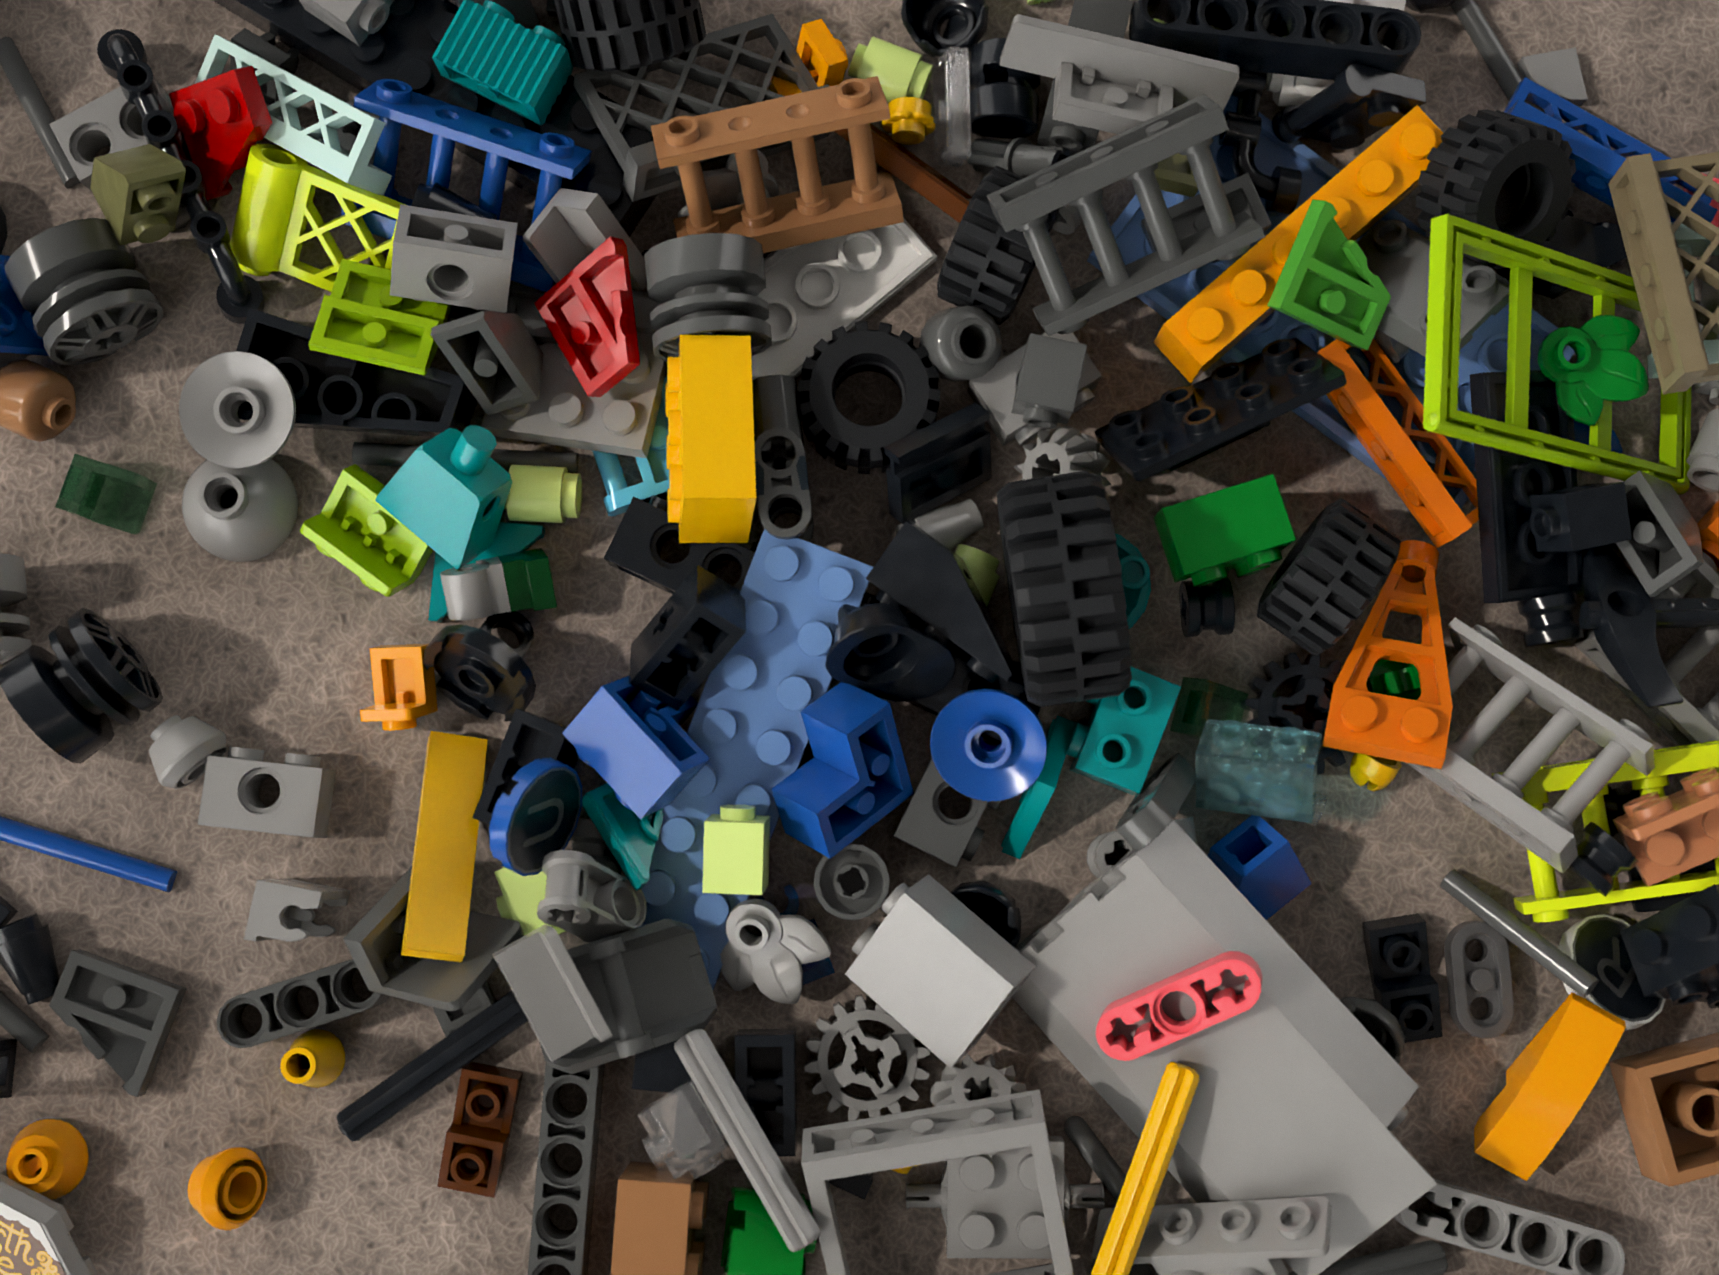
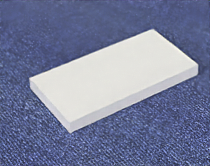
(833, 286)

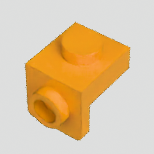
(822, 56)
(400, 686)

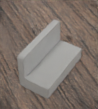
(572, 229)
(551, 992)

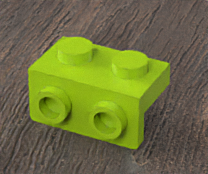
(366, 535)

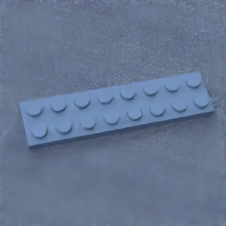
(752, 721)

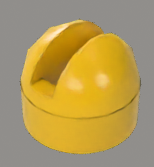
(1374, 770)

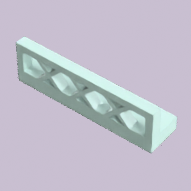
(308, 143)

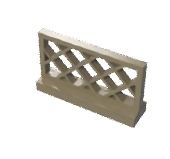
(1659, 263)

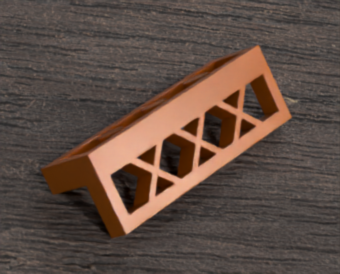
(1391, 443)

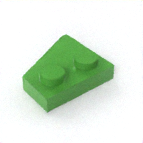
(1330, 282)

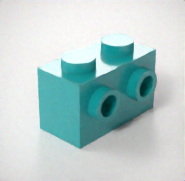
(1124, 733)

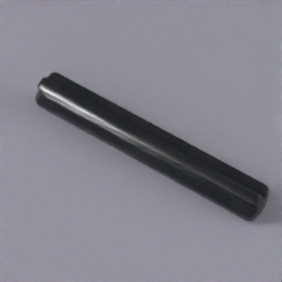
(431, 1067)

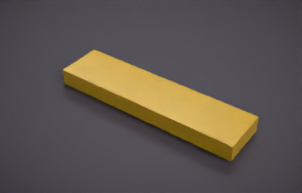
(445, 848)

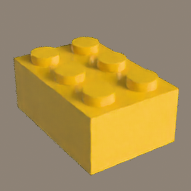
(711, 439)

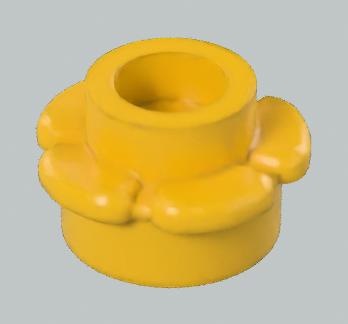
(909, 120)

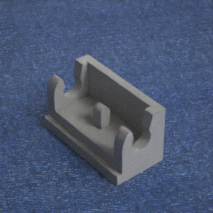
(284, 909)

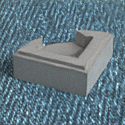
(1557, 72)

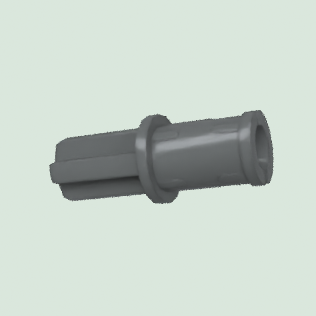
(1015, 156)

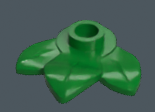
(1602, 366)

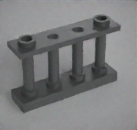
(1080, 182)

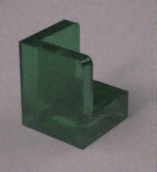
(106, 494)

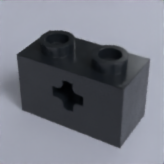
(687, 638)
(769, 1083)

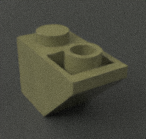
(138, 192)

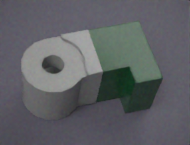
(499, 585)

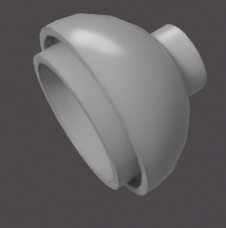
(256, 522)

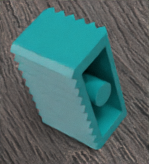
(504, 59)

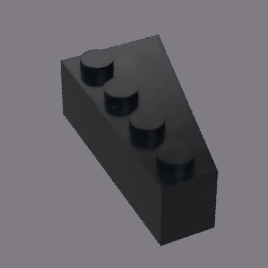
(353, 393)

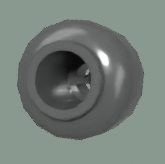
(961, 342)

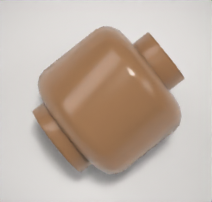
(35, 400)

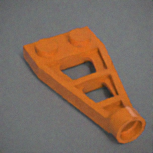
(1385, 723)

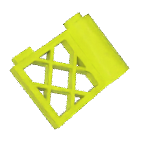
(276, 211)

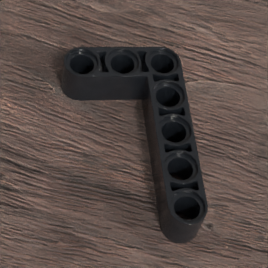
(1302, 26)

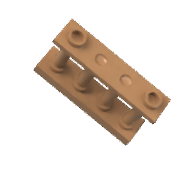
(799, 216)

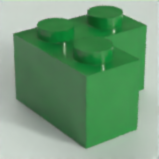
(1225, 531)

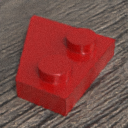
(221, 124)
(595, 318)

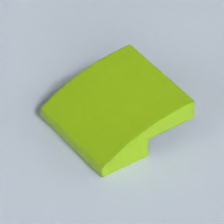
(372, 326)

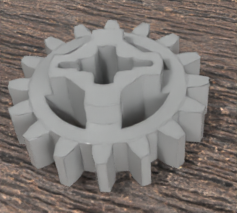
(843, 1072)

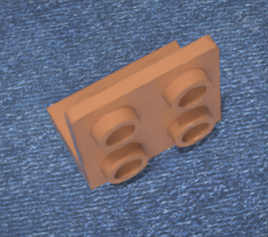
(1673, 830)

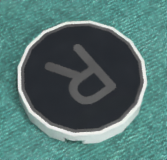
(1601, 951)

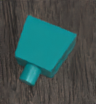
(451, 493)

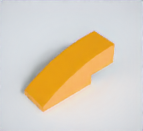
(1547, 1086)

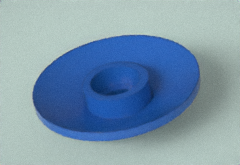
(985, 769)

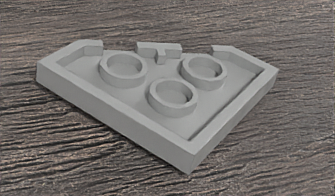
(567, 417)

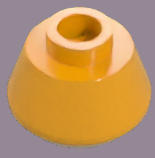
(58, 1153)
(228, 1187)

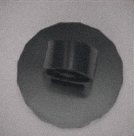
(482, 670)

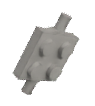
(996, 1203)

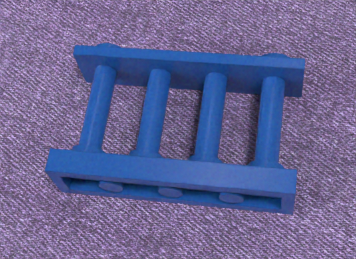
(550, 152)

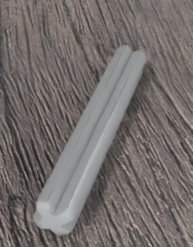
(747, 1140)

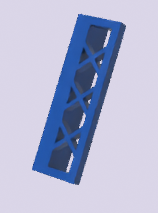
(1594, 158)

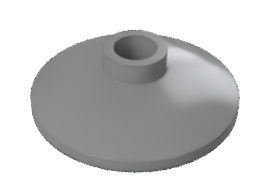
(211, 406)

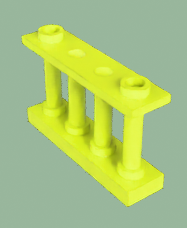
(1553, 905)

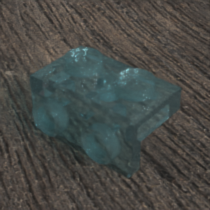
(1257, 770)

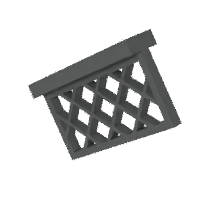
(640, 163)

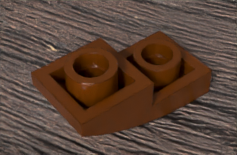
(480, 1129)

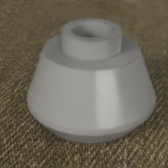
(183, 748)

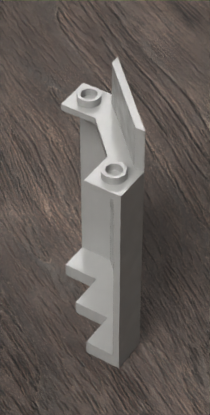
(1286, 1091)

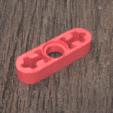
(1226, 1005)

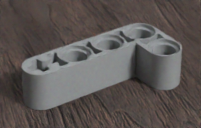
(1503, 1229)

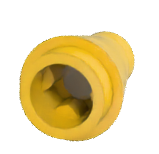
(325, 1058)

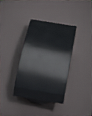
(1402, 975)

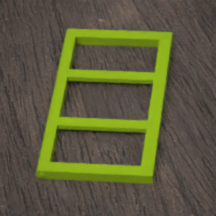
(1448, 241)

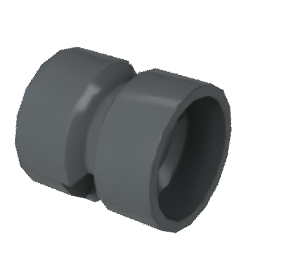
(852, 882)

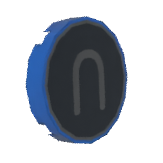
(536, 815)

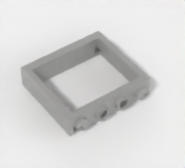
(927, 1138)

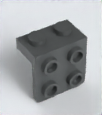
(446, 985)

